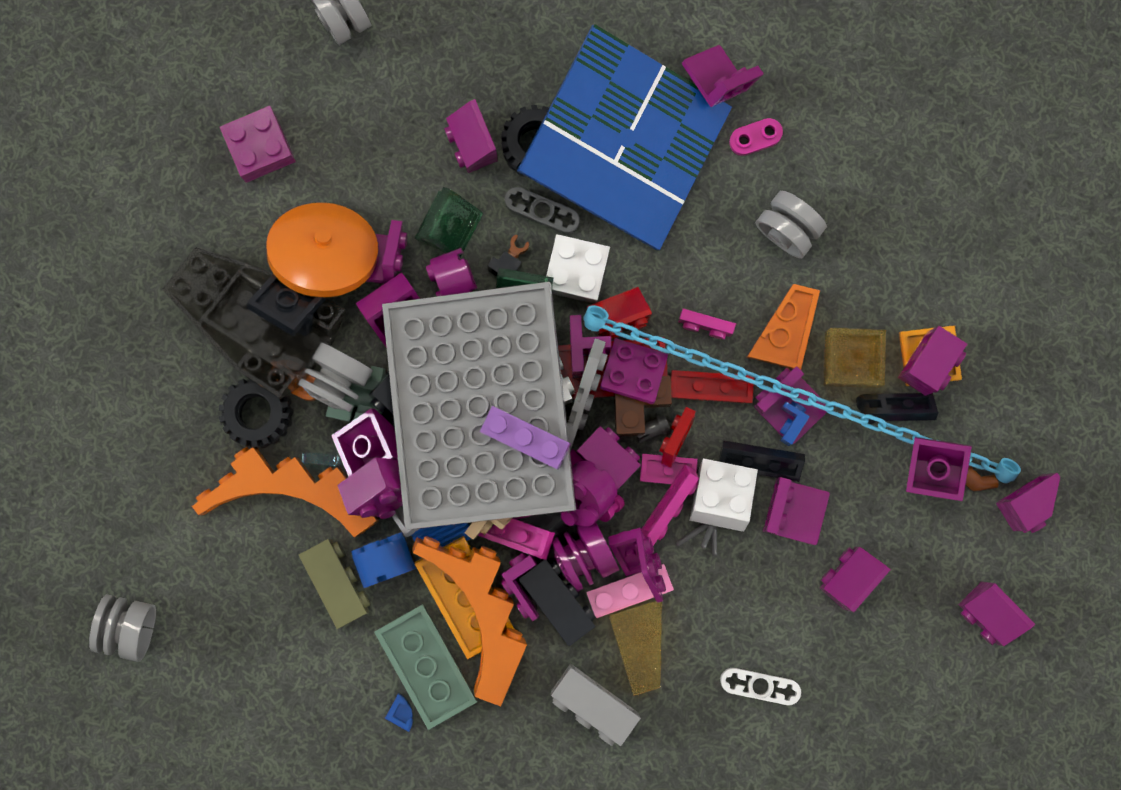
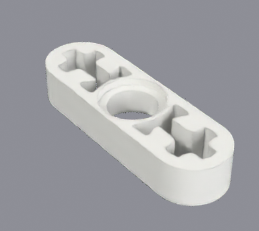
(779, 697)

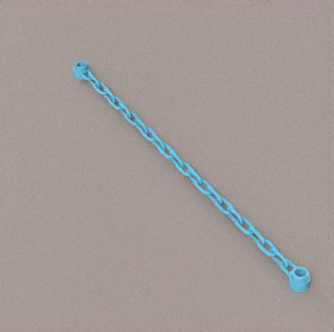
(596, 317)

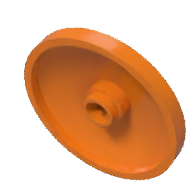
(322, 249)

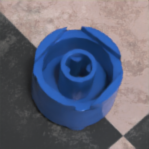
(383, 560)

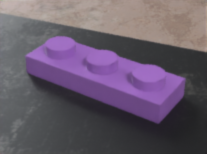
(525, 437)

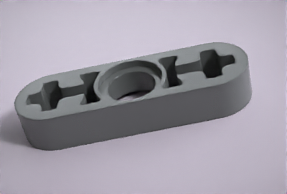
(526, 195)

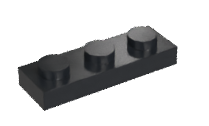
(766, 460)

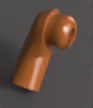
(977, 483)

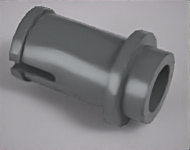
(655, 427)

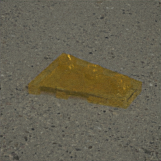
(639, 644)

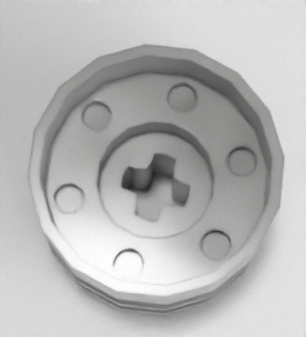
(335, 377)
(122, 628)

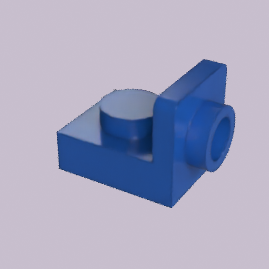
(792, 428)

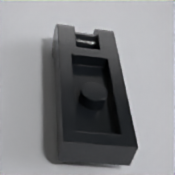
(898, 406)

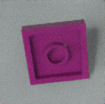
(582, 346)

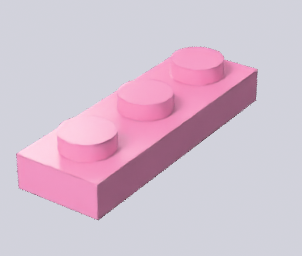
(624, 593)

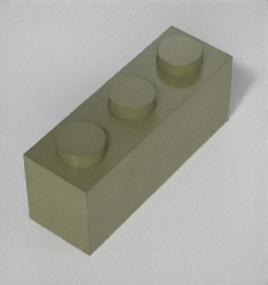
(335, 582)

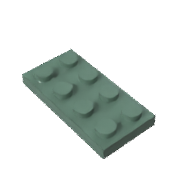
(425, 666)

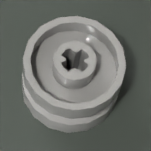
(335, 13)
(791, 224)

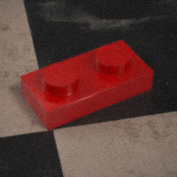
(681, 427)

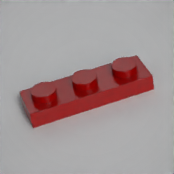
(710, 387)

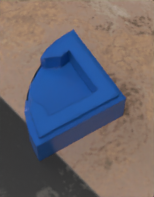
(401, 713)

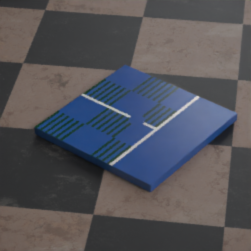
(624, 138)

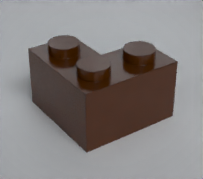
(630, 412)

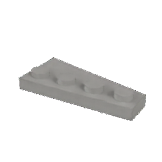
(588, 382)

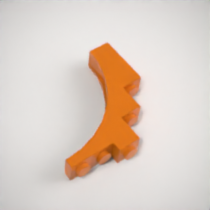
(291, 479)
(474, 576)

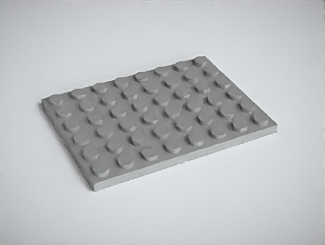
(446, 372)

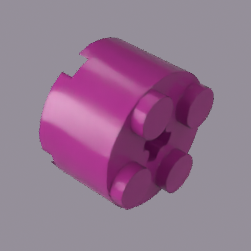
(451, 274)
(593, 494)

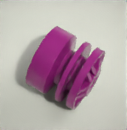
(584, 555)

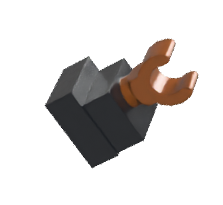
(508, 260)

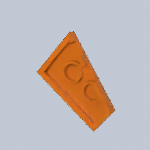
(788, 330)

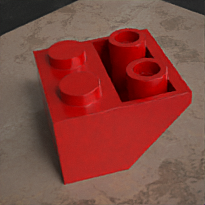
(625, 308)

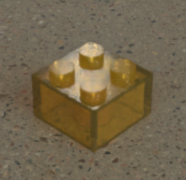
(854, 358)

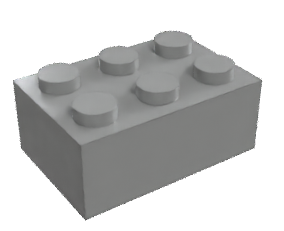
(594, 706)

